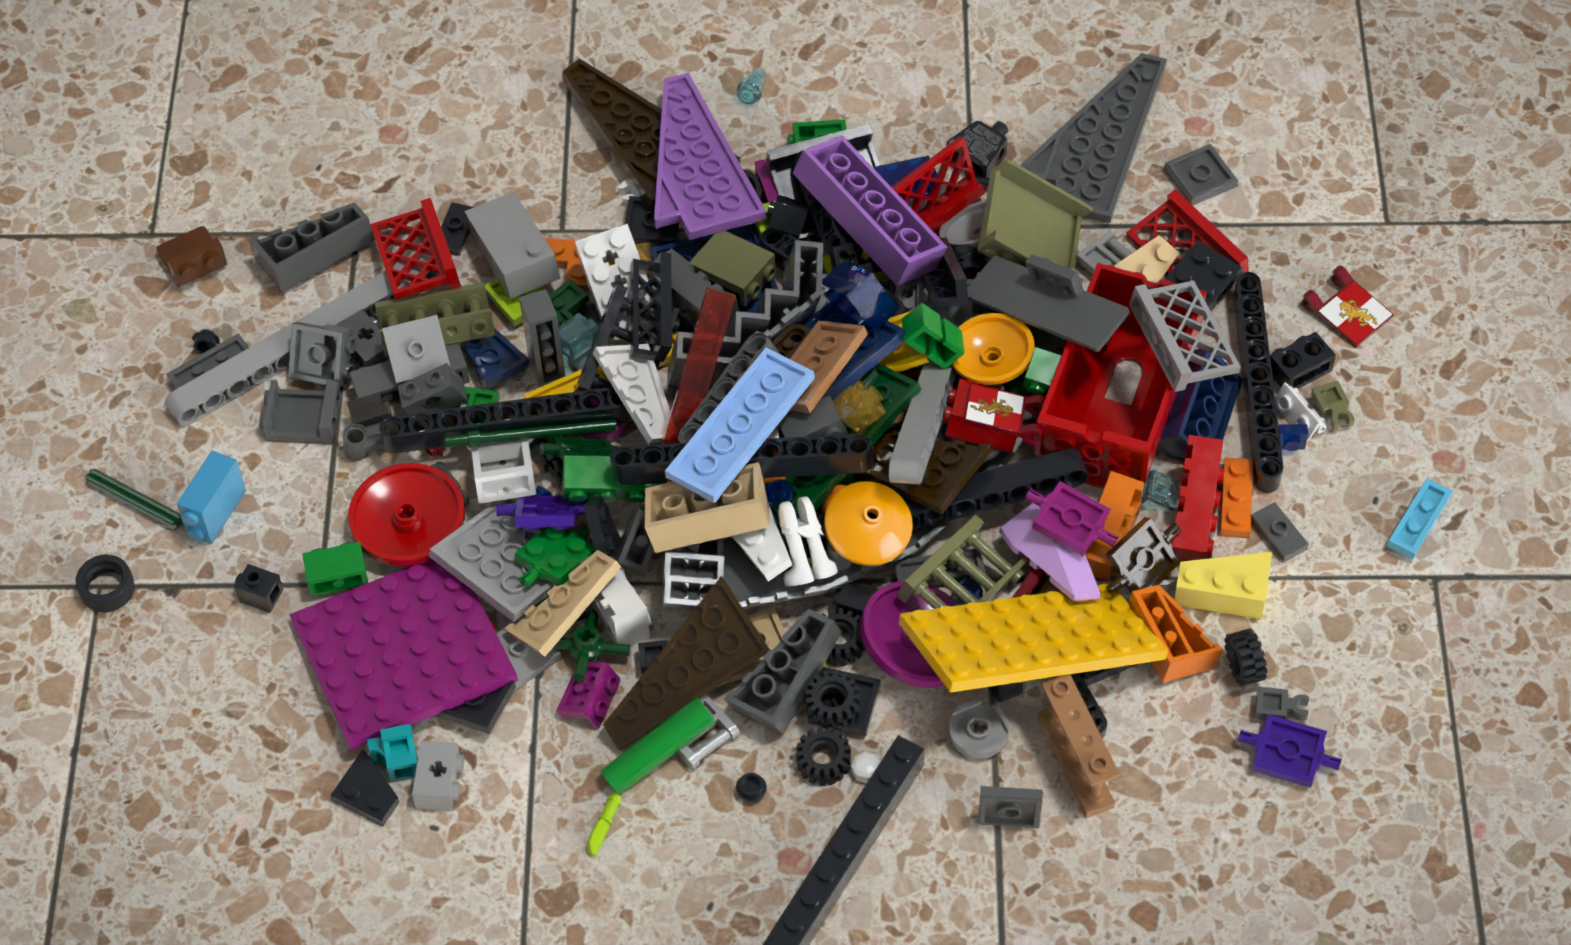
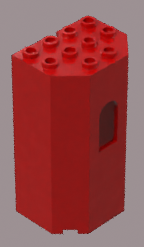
(1101, 429)

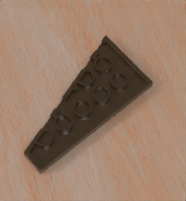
(945, 476)
(700, 656)

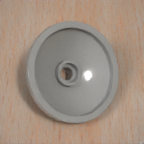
(965, 226)

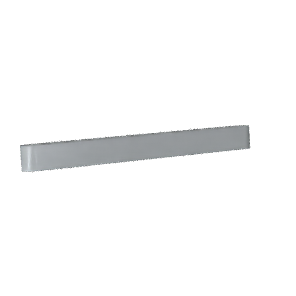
(272, 354)

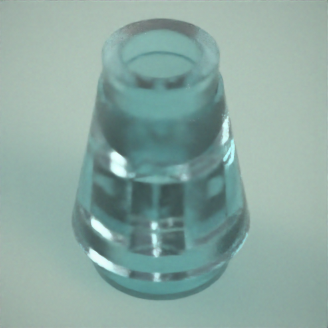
(751, 87)

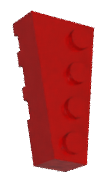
(1198, 499)

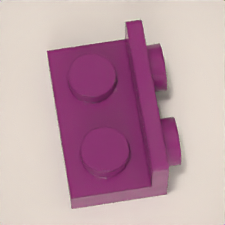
(592, 696)

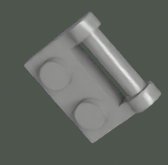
(1098, 252)
(728, 731)

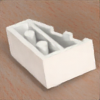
(622, 611)

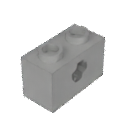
(433, 791)

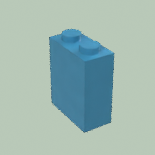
(211, 497)

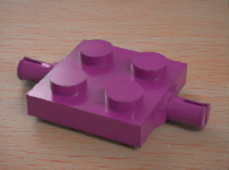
(1071, 518)

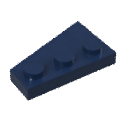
(494, 358)

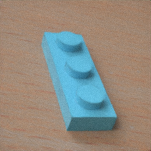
(1419, 518)

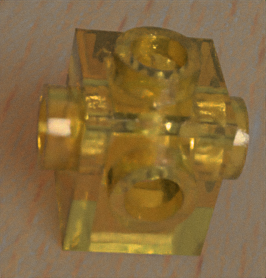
(860, 406)

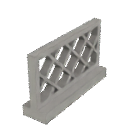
(1164, 337)

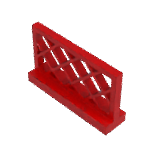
(957, 194)
(1192, 221)
(438, 250)

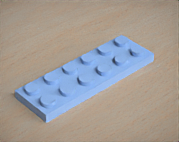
(739, 425)

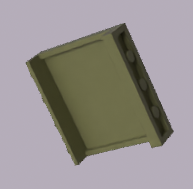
(1029, 218)

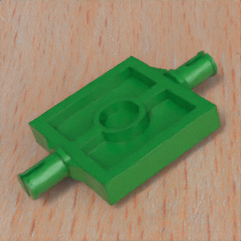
(554, 555)

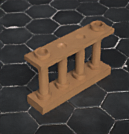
(1078, 745)

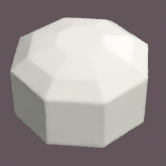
(864, 766)

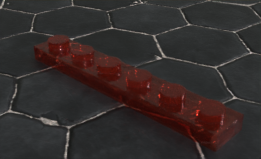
(700, 360)

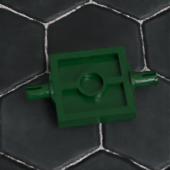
(577, 447)

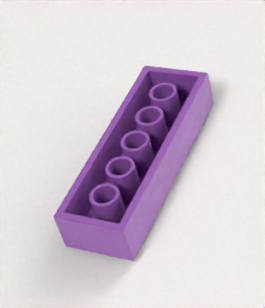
(869, 210)

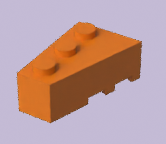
(1124, 499)
(1187, 646)

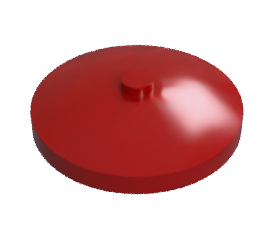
(405, 513)

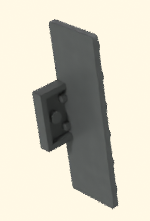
(1047, 299)

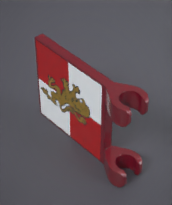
(1349, 311)
(1003, 412)

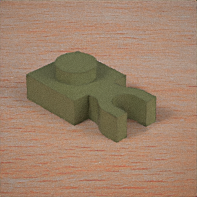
(1333, 401)

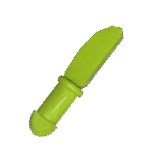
(602, 825)

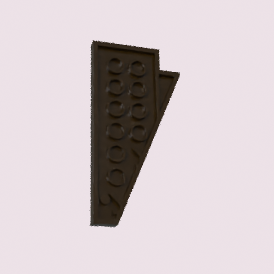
(623, 120)

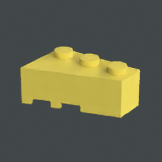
(1225, 584)

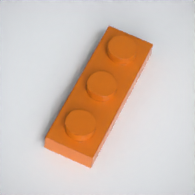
(1236, 497)

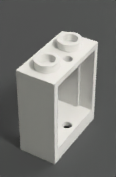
(491, 481)

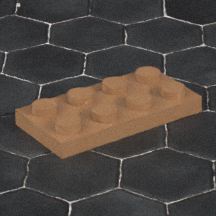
(826, 353)

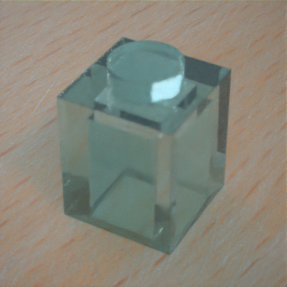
(577, 337)

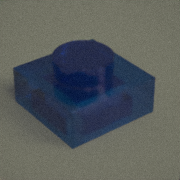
(1293, 436)

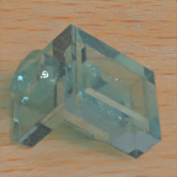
(1161, 490)

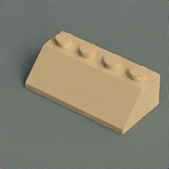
(683, 518)

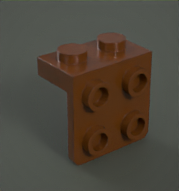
(192, 255)

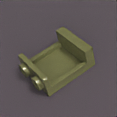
(736, 265)

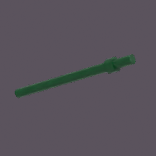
(475, 439)

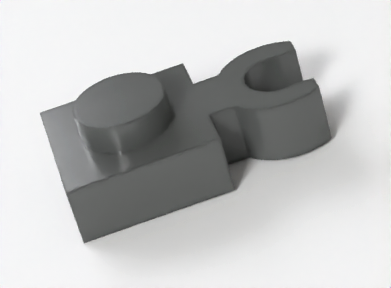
(1277, 703)

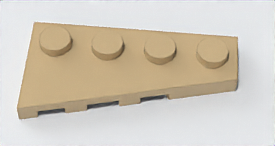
(555, 615)

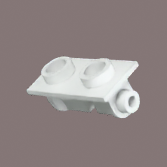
(1296, 410)

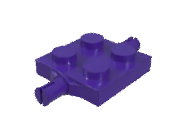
(542, 511)
(1289, 750)

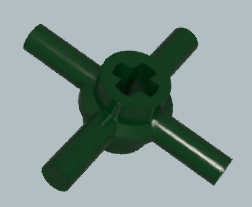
(588, 646)

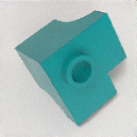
(396, 752)

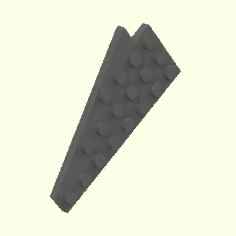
(1099, 142)

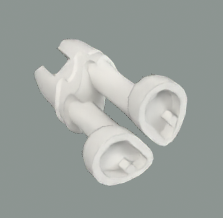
(807, 527)

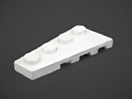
(638, 388)
(766, 549)

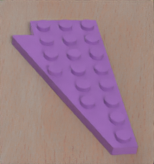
(697, 170)

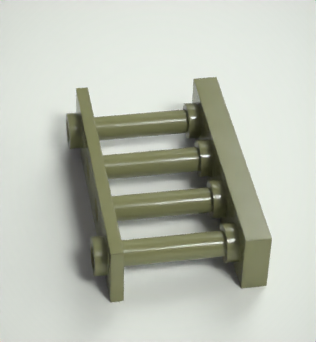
(460, 312)
(952, 552)

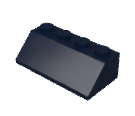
(1200, 409)

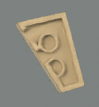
(1150, 259)

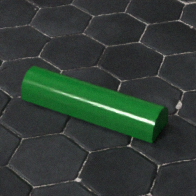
(657, 746)

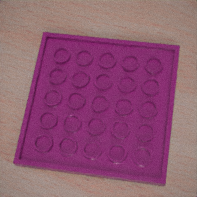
(401, 650)

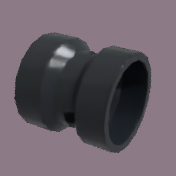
(967, 259)

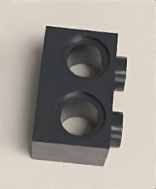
(1303, 366)

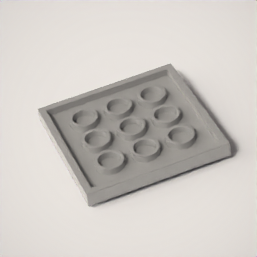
(484, 560)

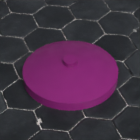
(889, 643)

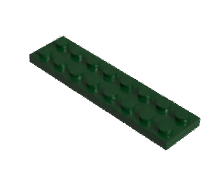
(896, 394)

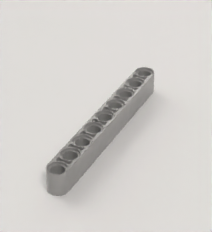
(921, 424)

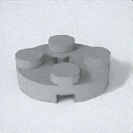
(974, 745)

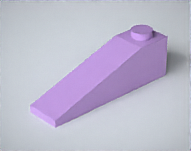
(1067, 569)

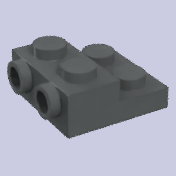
(321, 353)

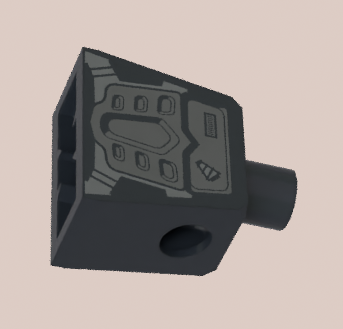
(985, 146)

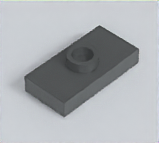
(1279, 532)

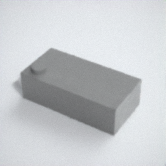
(512, 245)

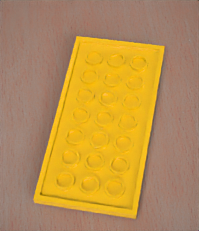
(1030, 638)

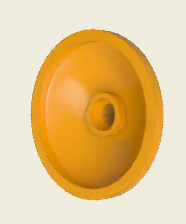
(996, 338)
(866, 539)

